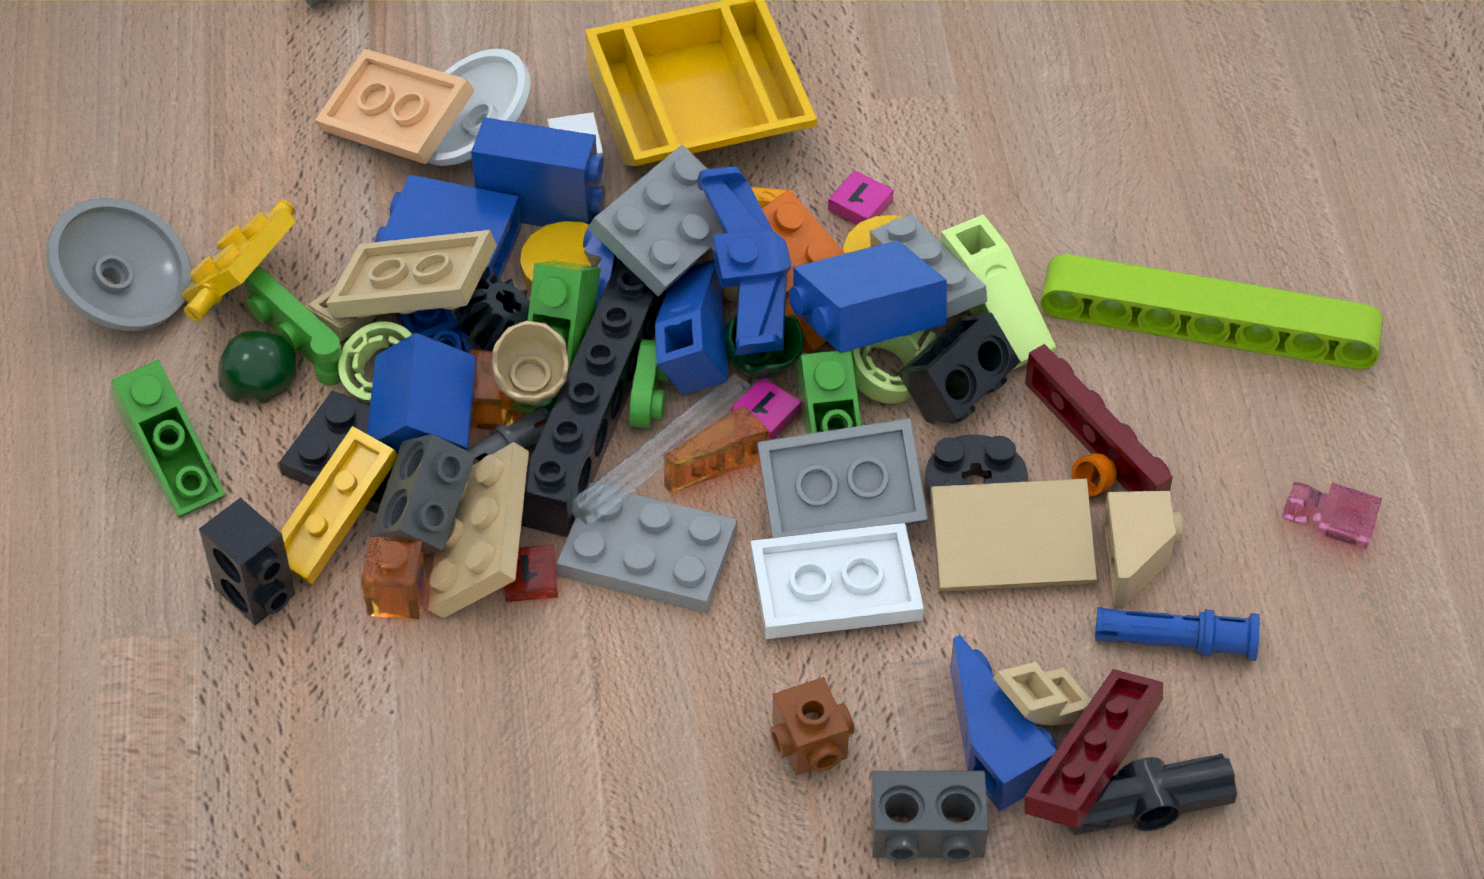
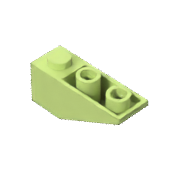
(1008, 296)

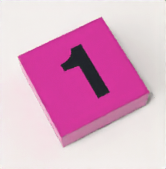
(860, 198)
(771, 406)

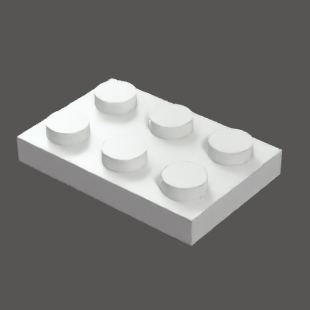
(836, 581)

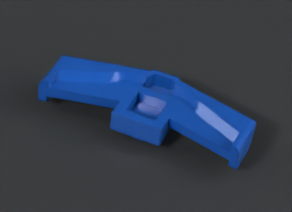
(749, 258)

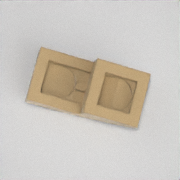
(1043, 696)

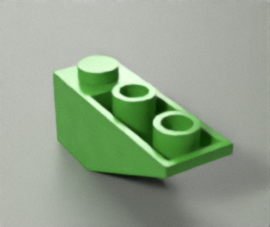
(566, 301)
(828, 391)
(165, 438)

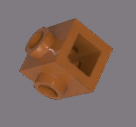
(810, 727)

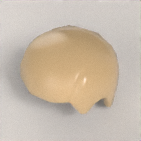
(530, 363)

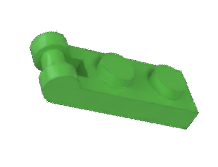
(295, 324)

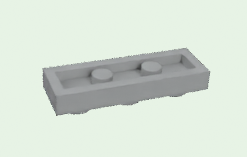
(963, 287)

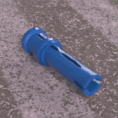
(1203, 632)

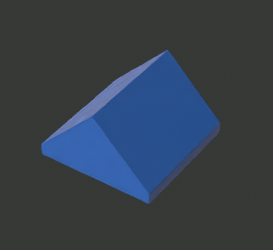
(422, 391)

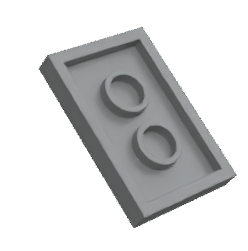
(660, 222)
(842, 479)
(651, 551)

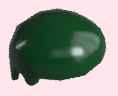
(769, 363)
(256, 366)

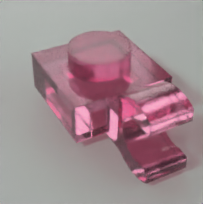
(1341, 512)

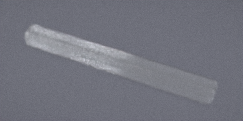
(649, 457)

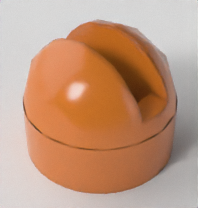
(1092, 467)

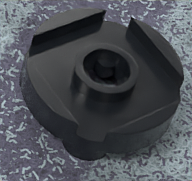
(970, 455)

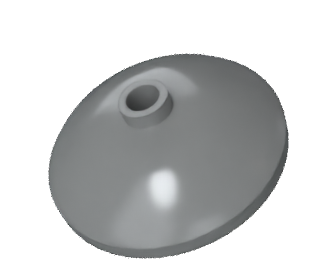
(131, 250)

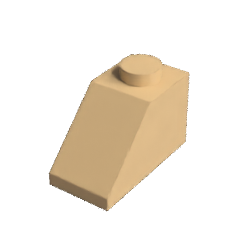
(1138, 539)

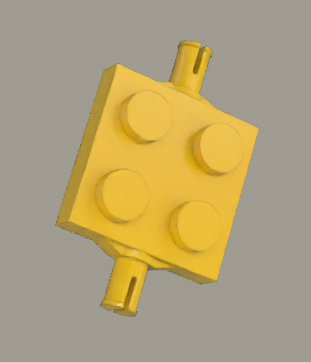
(239, 255)

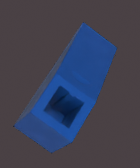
(693, 331)
(994, 730)

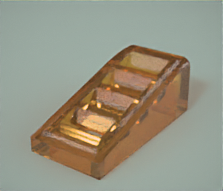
(715, 450)

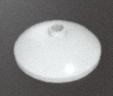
(500, 93)

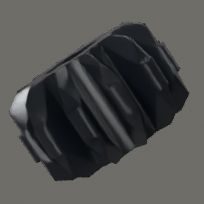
(491, 311)

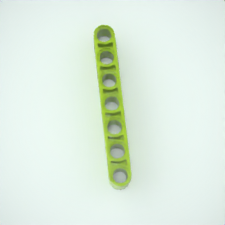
(1212, 311)

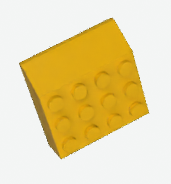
(695, 80)

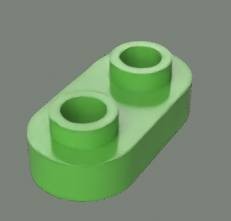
(646, 399)

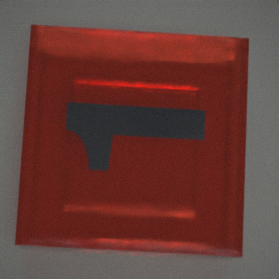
(534, 575)

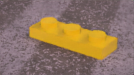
(335, 502)

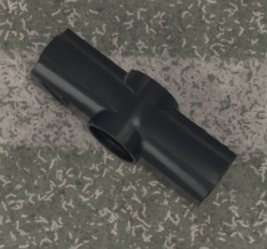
(1157, 793)

